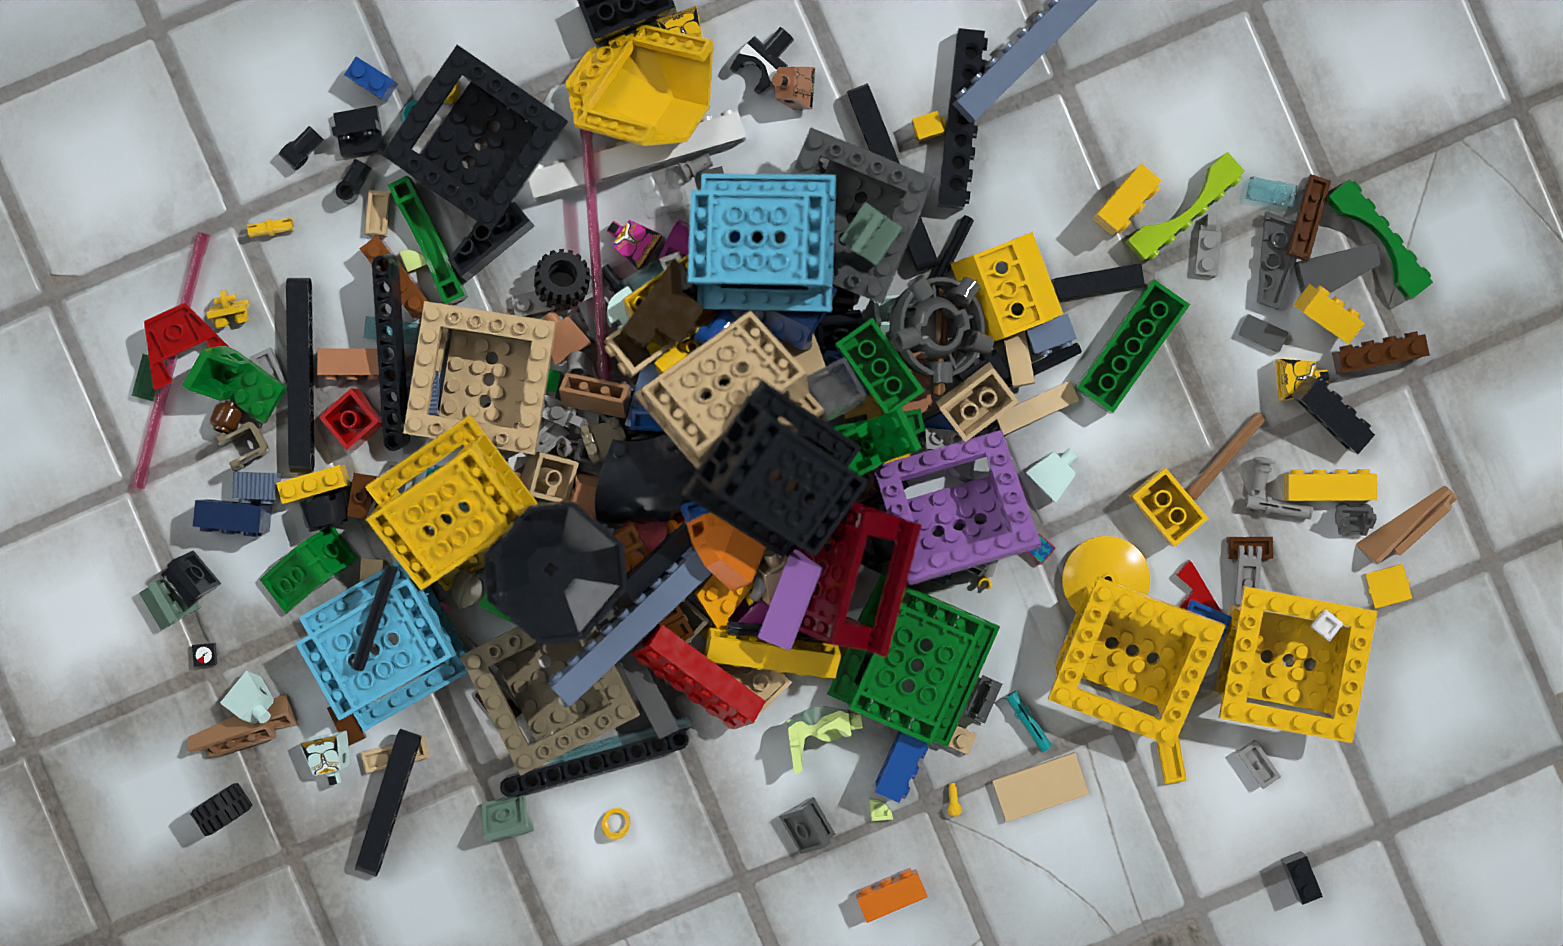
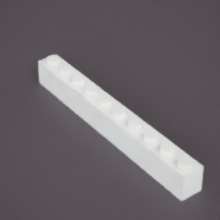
(632, 157)

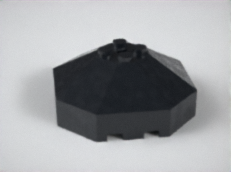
(577, 594)

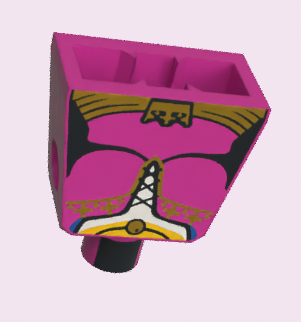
(634, 241)

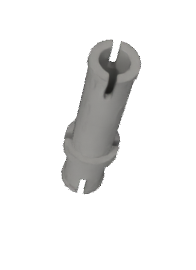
(1253, 503)

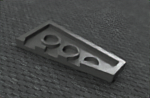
(1274, 263)

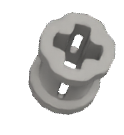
(567, 447)

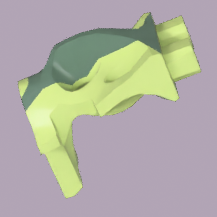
(821, 722)

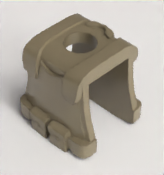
(599, 437)
(238, 463)

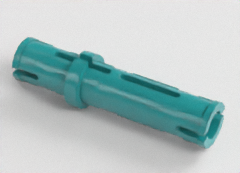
(1041, 739)

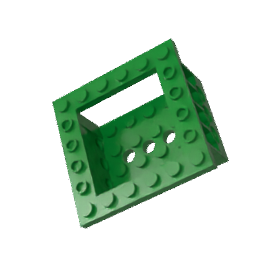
(942, 685)

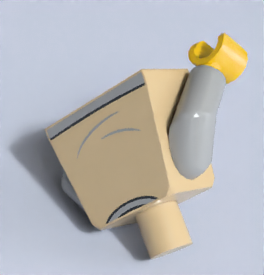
(767, 578)

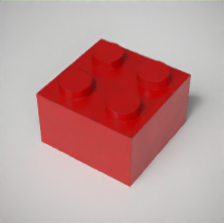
(352, 419)

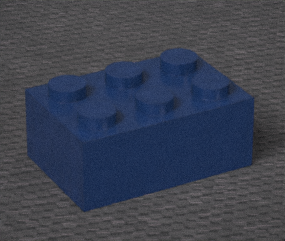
(232, 517)

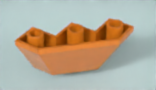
(725, 550)

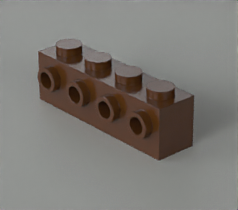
(1373, 355)

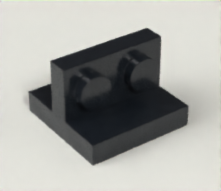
(358, 131)
(836, 326)
(190, 578)

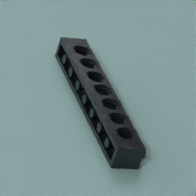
(948, 197)

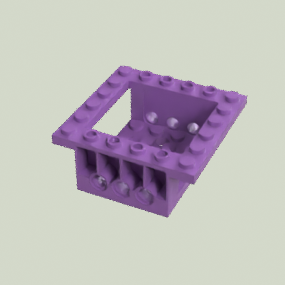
(994, 497)

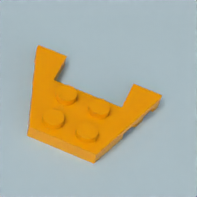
(719, 600)

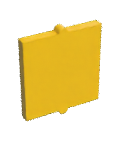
(1388, 586)

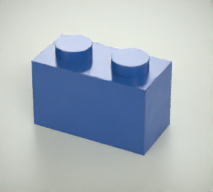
(371, 79)

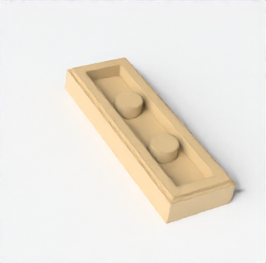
(1019, 360)
(378, 758)

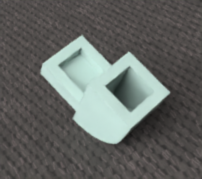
(616, 310)

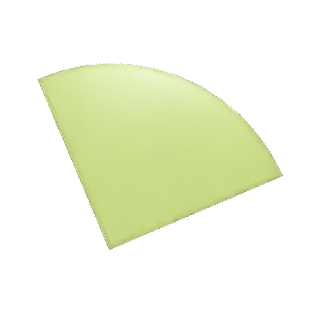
(412, 260)
(879, 810)

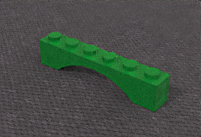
(428, 239)
(1407, 273)

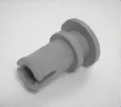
(695, 166)
(1262, 472)

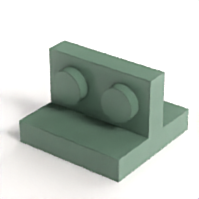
(871, 234)
(165, 604)
(505, 818)

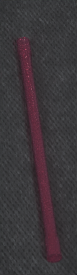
(603, 362)
(142, 469)

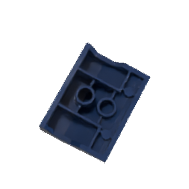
(790, 326)

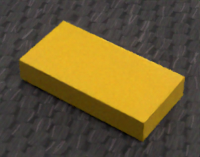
(1171, 762)

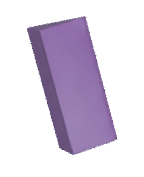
(790, 600)

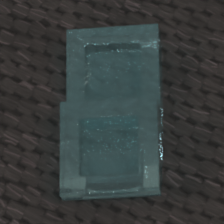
(1271, 192)

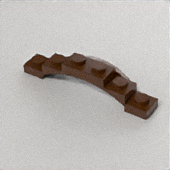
(634, 553)

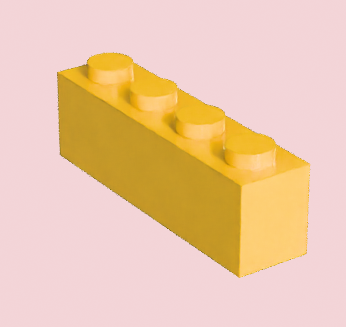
(1330, 487)

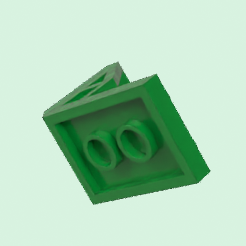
(229, 375)
(881, 440)
(308, 568)

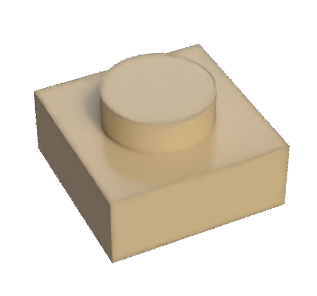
(962, 740)

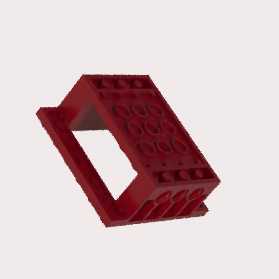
(840, 564)

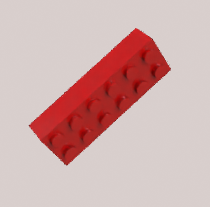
(698, 678)

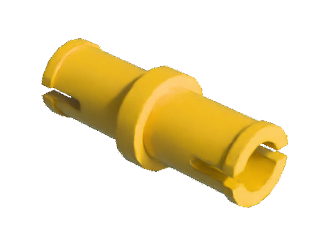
(270, 227)

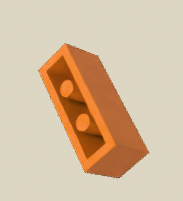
(891, 895)

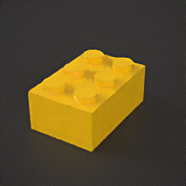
(1127, 200)
(1168, 507)

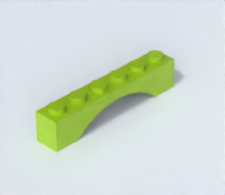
(1218, 177)

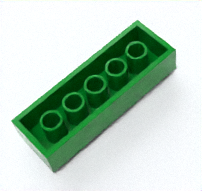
(1132, 346)

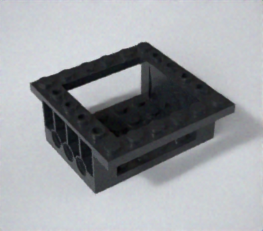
(511, 153)
(738, 470)

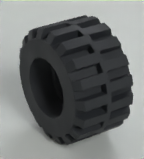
(567, 264)
(221, 809)

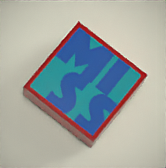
(1042, 553)

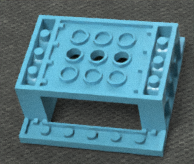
(770, 204)
(423, 643)

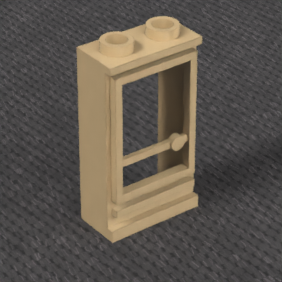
(624, 363)

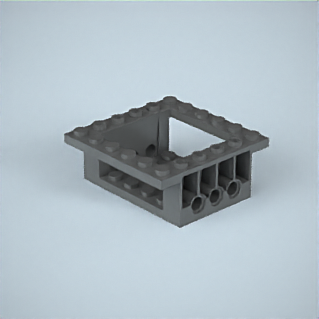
(890, 189)

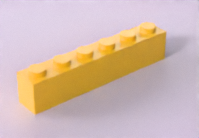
(750, 651)

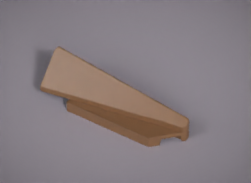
(1408, 527)
(238, 734)

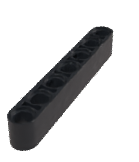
(388, 802)

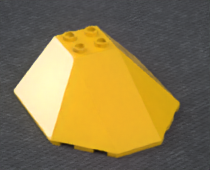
(643, 86)

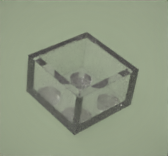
(836, 389)

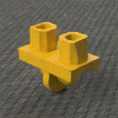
(219, 312)

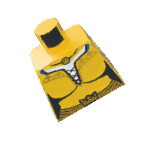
(685, 22)
(1292, 373)

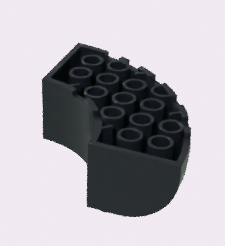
(642, 481)

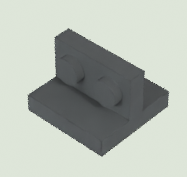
(808, 826)

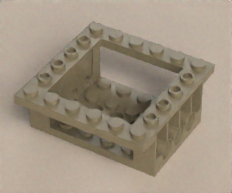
(552, 724)

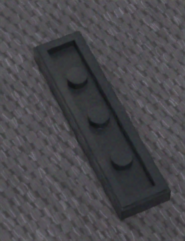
(1099, 281)
(658, 561)

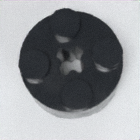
(324, 510)

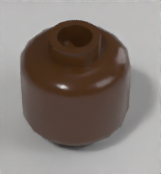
(225, 417)

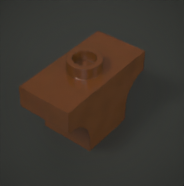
(360, 498)

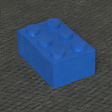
(900, 767)

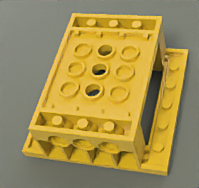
(475, 477)
(1171, 683)
(1329, 687)

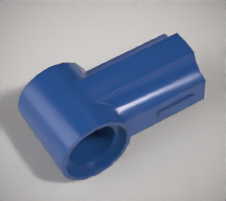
(718, 324)

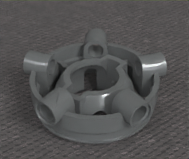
(964, 326)

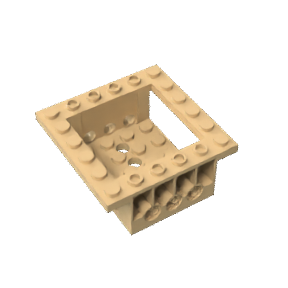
(520, 374)
(699, 423)

